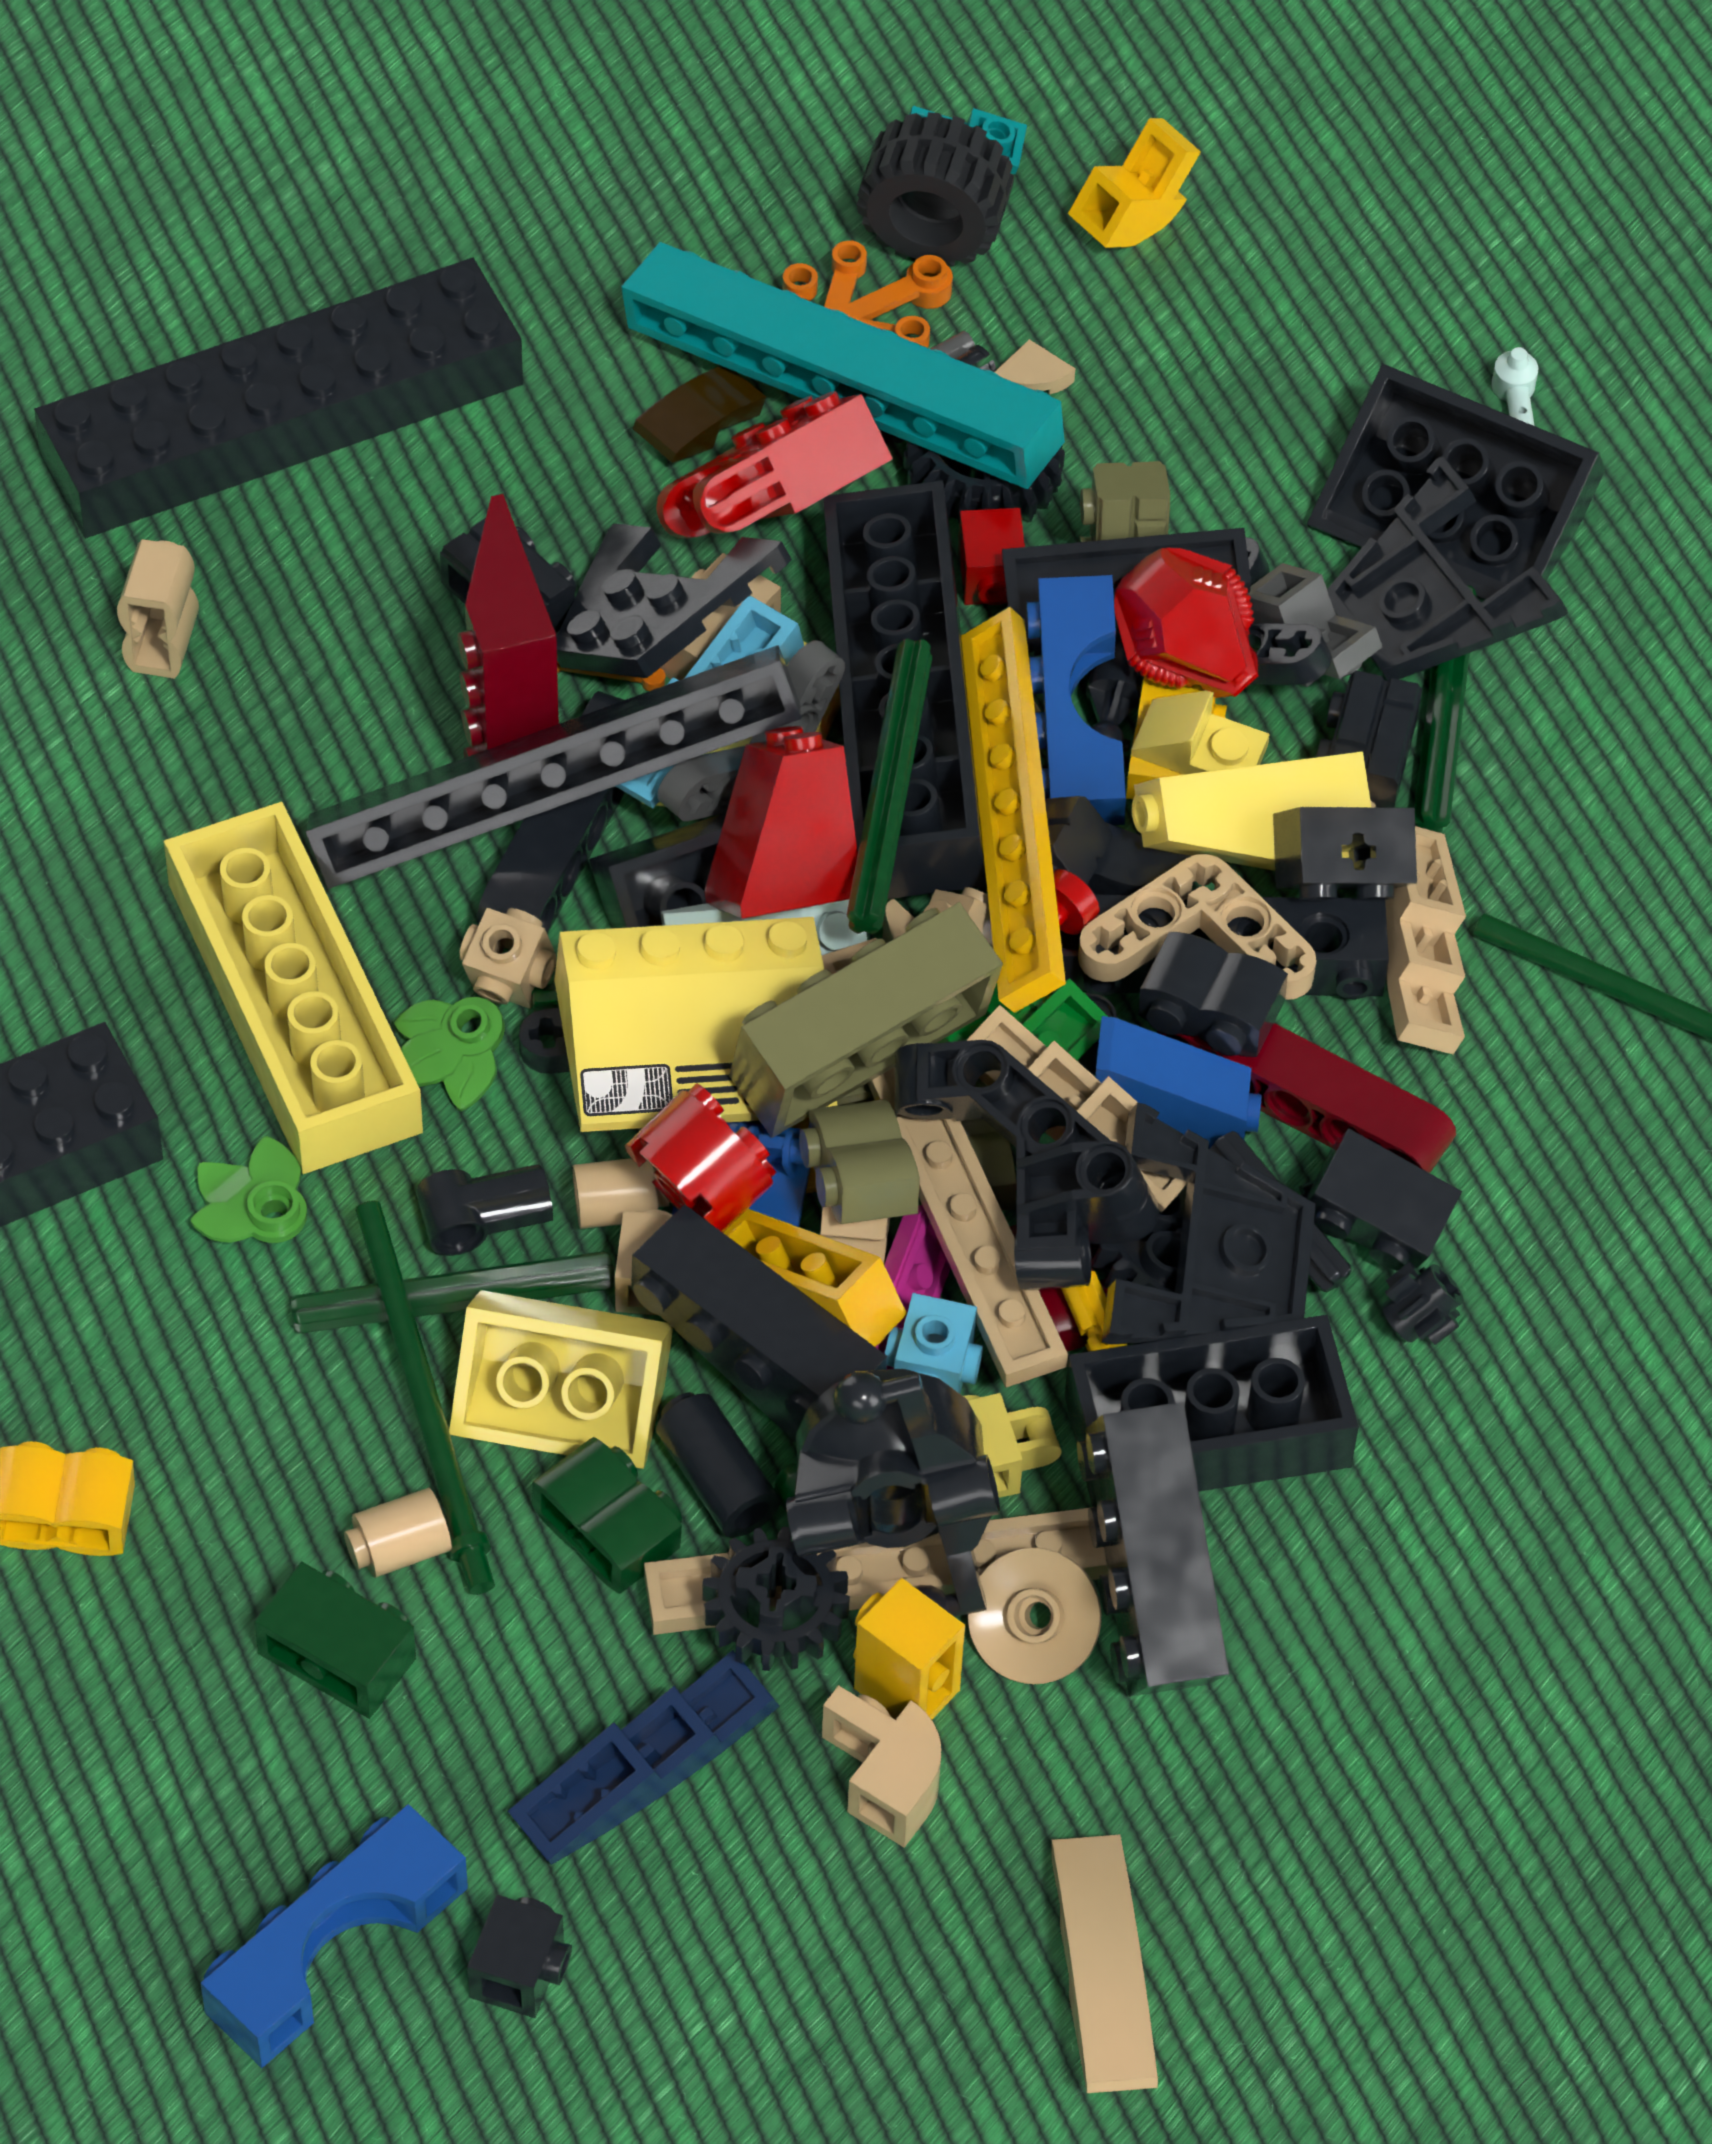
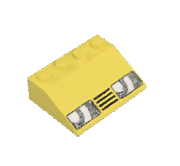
(667, 1008)

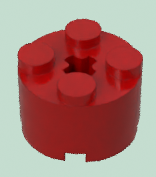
(703, 1159)

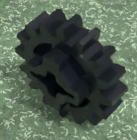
(742, 1593)

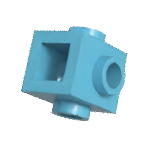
(937, 1341)

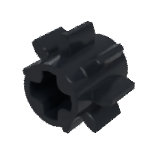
(1422, 1303)

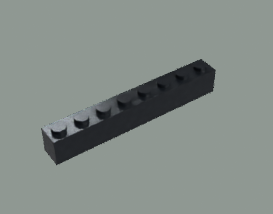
(553, 766)

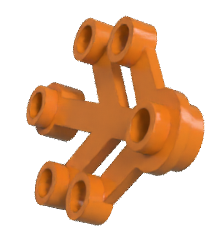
(926, 286)

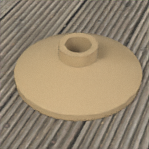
(1005, 1631)

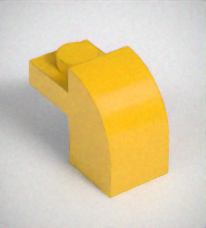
(1142, 195)

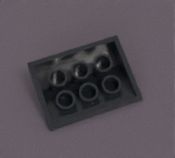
(1524, 480)

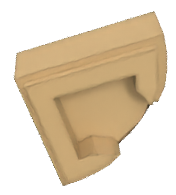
(1037, 369)

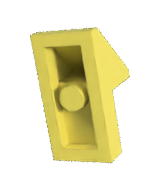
(1190, 739)

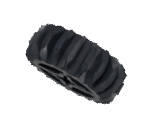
(976, 490)

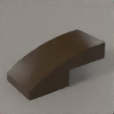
(693, 413)

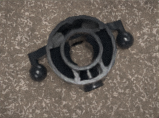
(893, 1464)

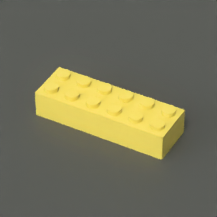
(293, 988)

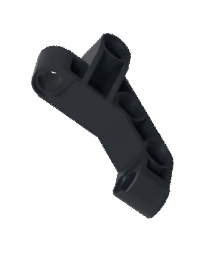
(1066, 1190)

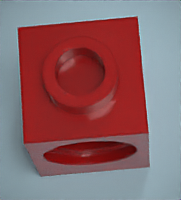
(980, 552)

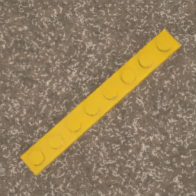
(1012, 810)

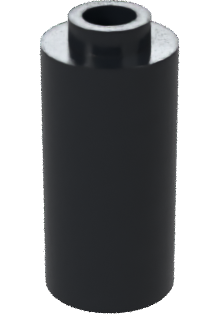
(717, 1464)

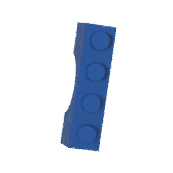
(1075, 636)
(395, 1877)

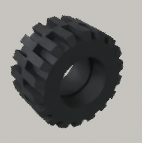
(935, 188)

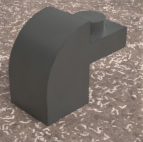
(1301, 597)

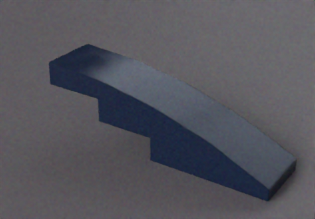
(644, 1760)

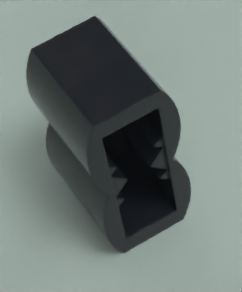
(1212, 994)

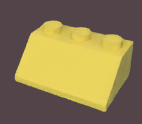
(558, 1376)

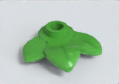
(444, 1053)
(243, 1196)

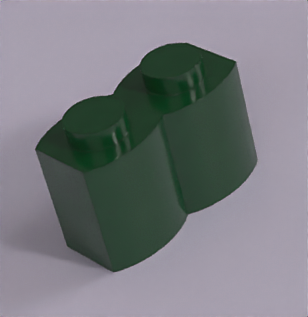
(607, 1514)

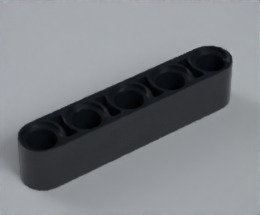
(551, 850)

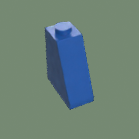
(1178, 1080)

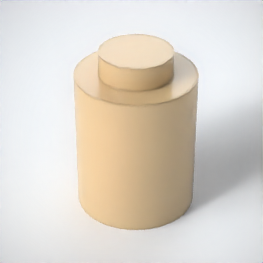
(613, 1187)
(398, 1533)

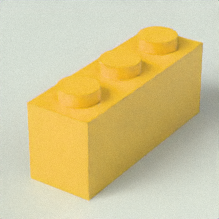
(832, 1274)

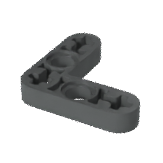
(706, 782)

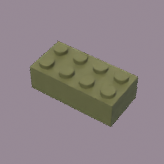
(853, 1021)

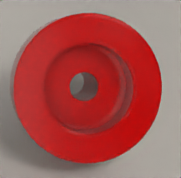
(1075, 902)

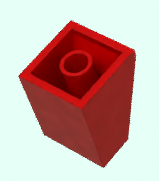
(785, 828)

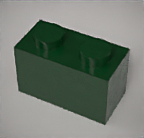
(336, 1638)

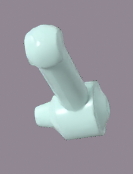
(1515, 382)

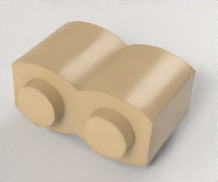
(158, 608)

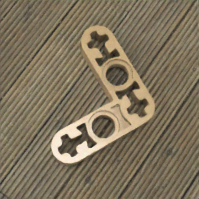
(1204, 910)

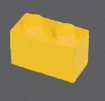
(907, 1651)

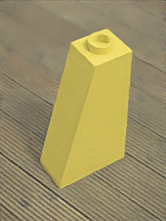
(1233, 809)

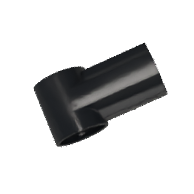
(467, 1209)

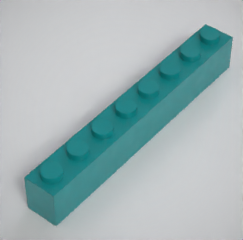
(821, 350)

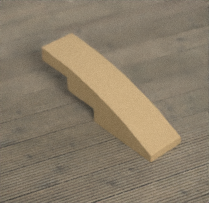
(1424, 951)
(1100, 1103)
(1104, 1964)

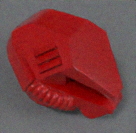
(1187, 622)

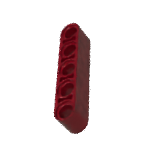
(1329, 1095)

